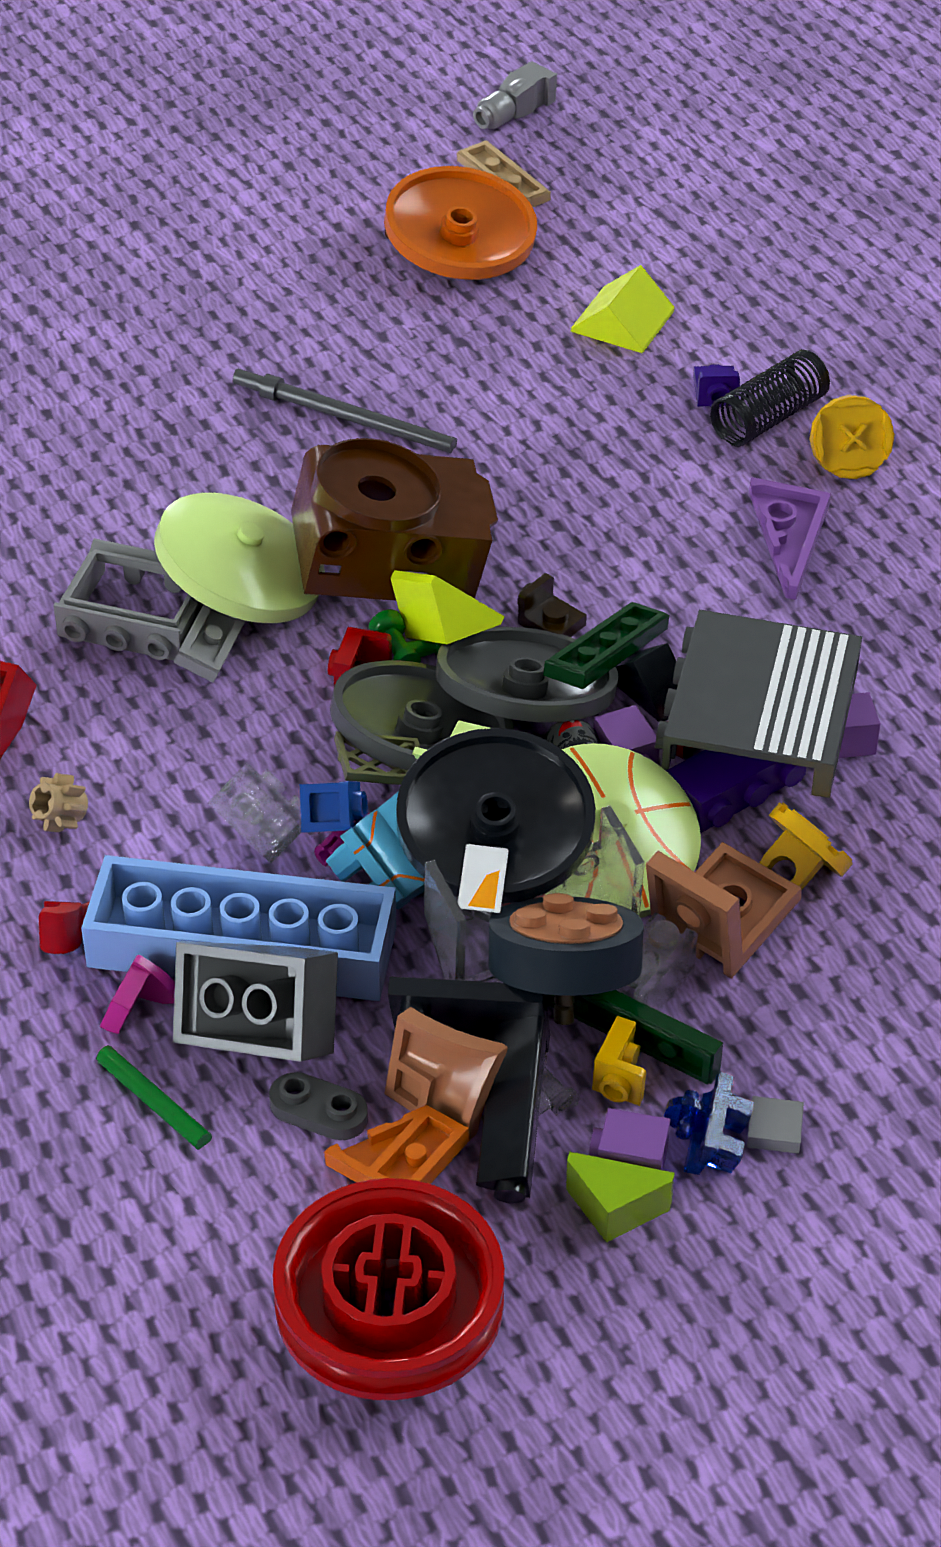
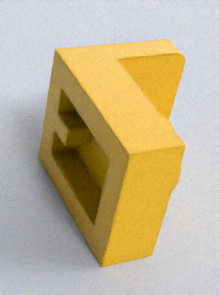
(615, 1065)

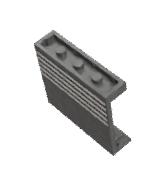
(762, 693)

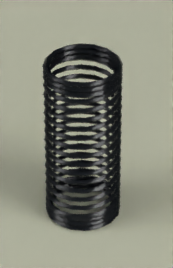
(755, 409)

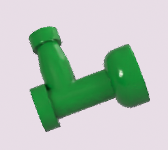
(391, 622)

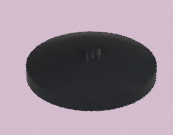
(497, 793)

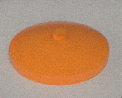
(460, 222)

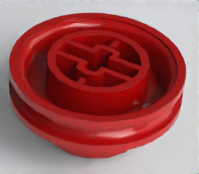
(379, 1240)

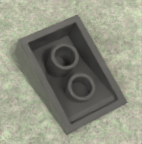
(255, 999)

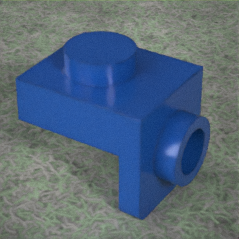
(331, 806)

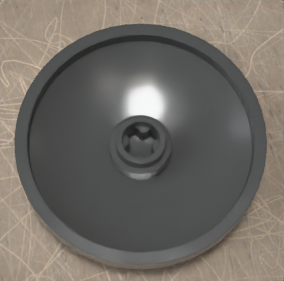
(504, 676)
(399, 702)

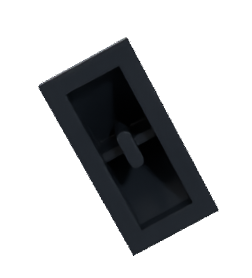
(648, 677)

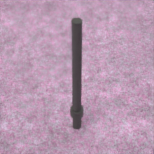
(274, 387)

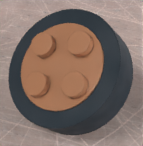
(565, 948)

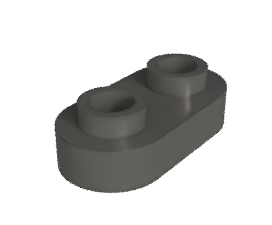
(316, 1106)

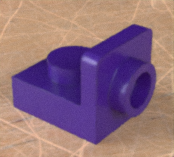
(714, 382)

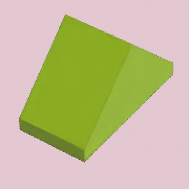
(617, 1193)

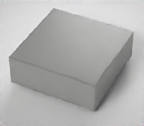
(775, 1124)

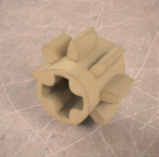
(58, 802)

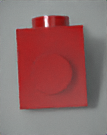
(358, 648)

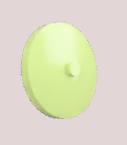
(233, 557)

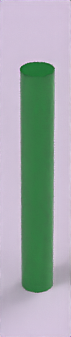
(153, 1097)

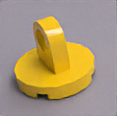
(851, 436)
(803, 846)

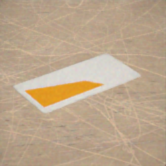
(483, 878)

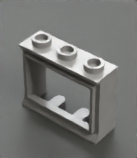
(118, 627)

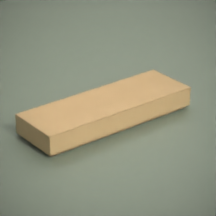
(491, 160)

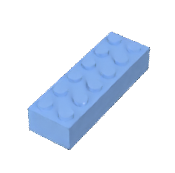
(153, 904)

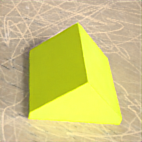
(626, 312)
(438, 610)

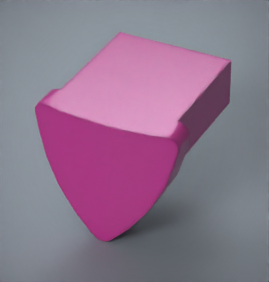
(141, 981)

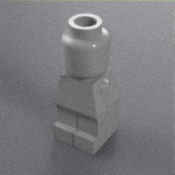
(517, 96)

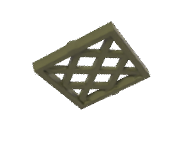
(368, 771)

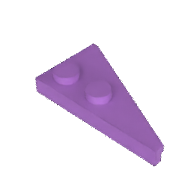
(791, 526)

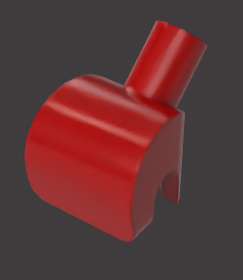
(61, 926)

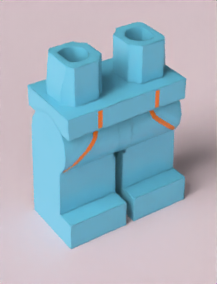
(377, 849)

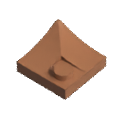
(442, 1068)

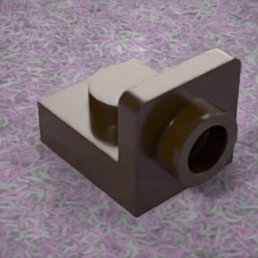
(546, 612)

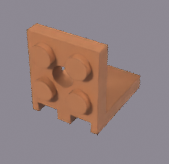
(709, 905)

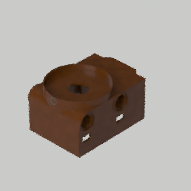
(387, 511)

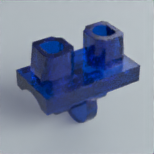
(705, 1120)

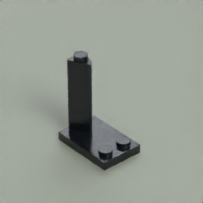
(513, 1104)

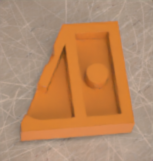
(410, 1148)

